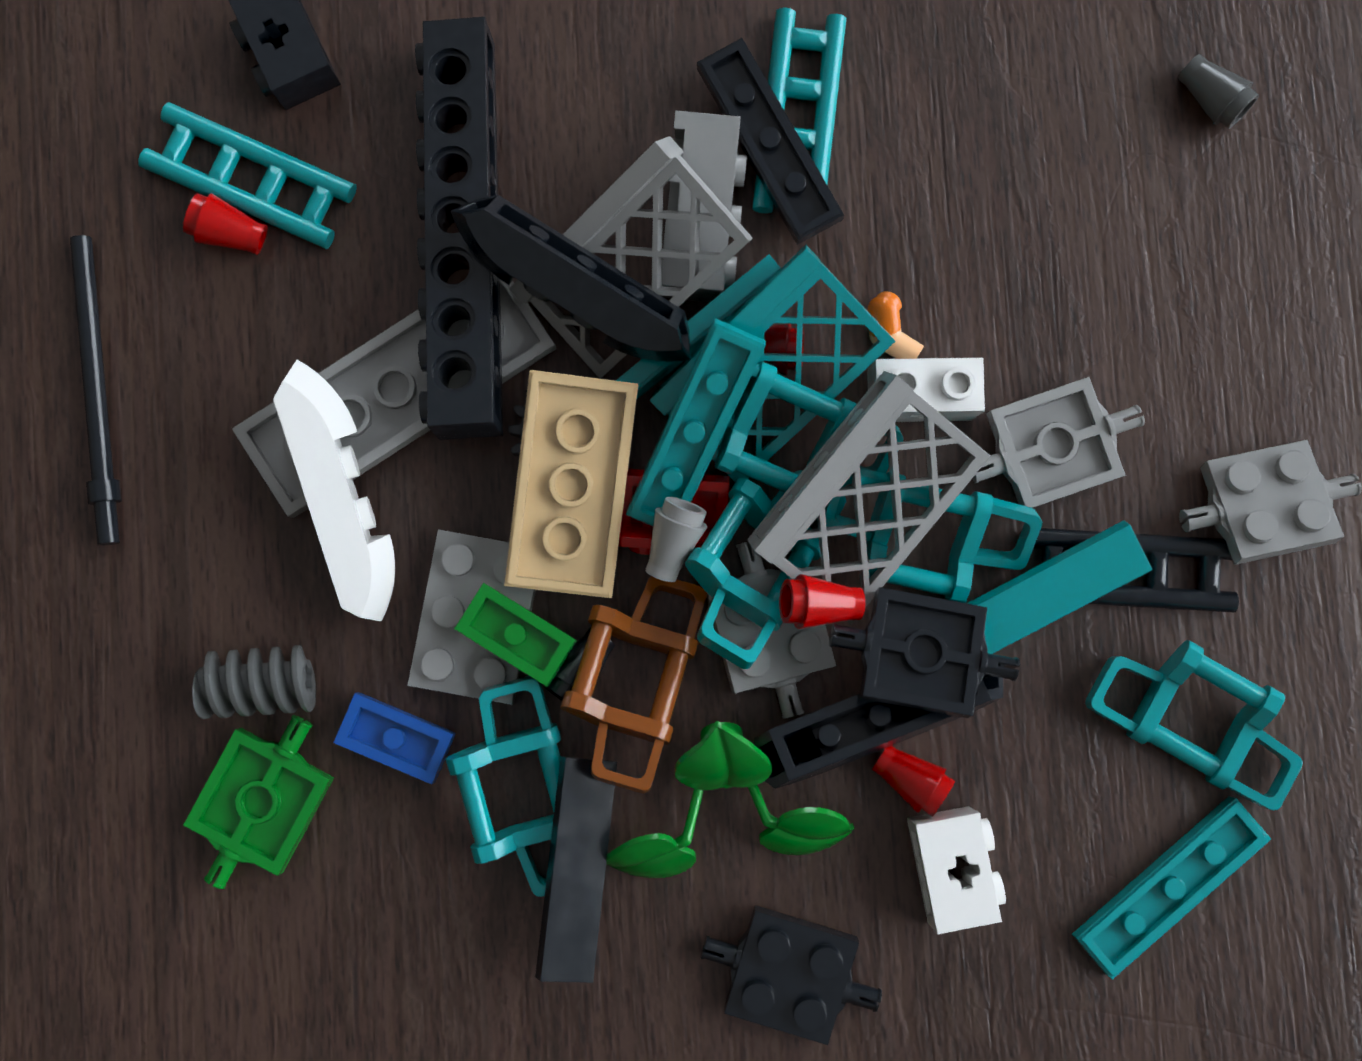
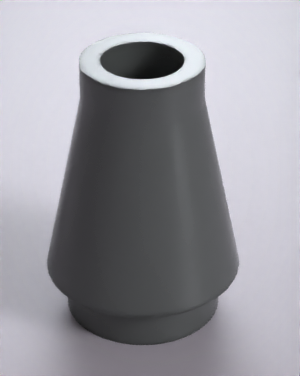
(1218, 91)

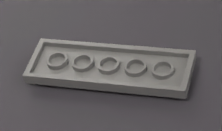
(382, 394)

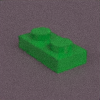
(515, 634)

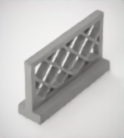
(612, 212)
(842, 458)

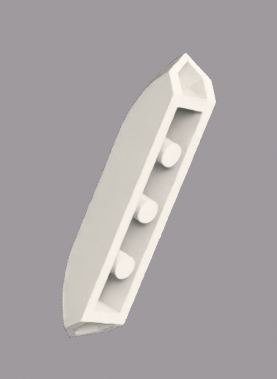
(313, 424)

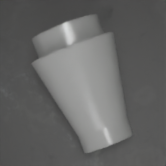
(674, 535)

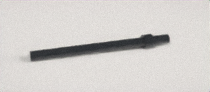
(103, 489)

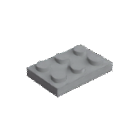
(443, 656)

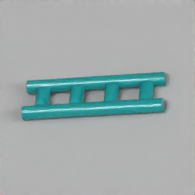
(823, 90)
(233, 146)

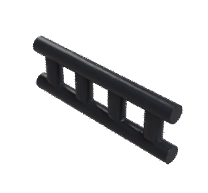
(1156, 592)

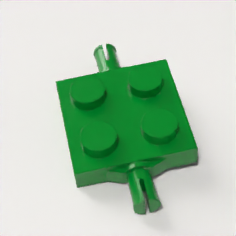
(258, 801)

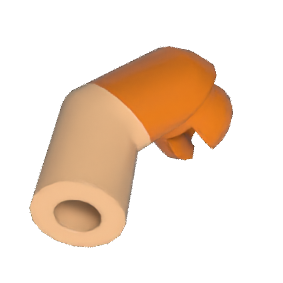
(885, 310)

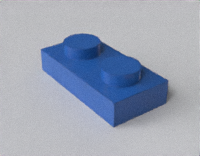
(394, 738)

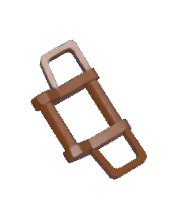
(677, 646)

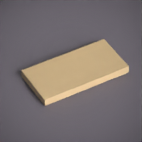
(571, 484)

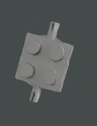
(1057, 443)
(1270, 502)
(787, 653)

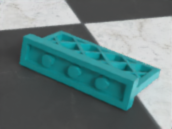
(766, 309)

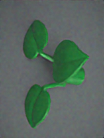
(728, 761)

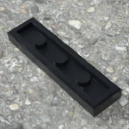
(770, 141)
(575, 873)

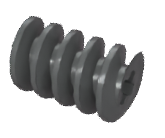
(254, 684)

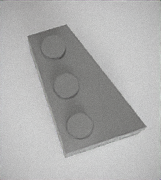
(711, 151)

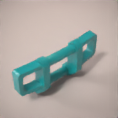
(765, 382)
(965, 548)
(704, 564)
(1248, 725)
(464, 764)

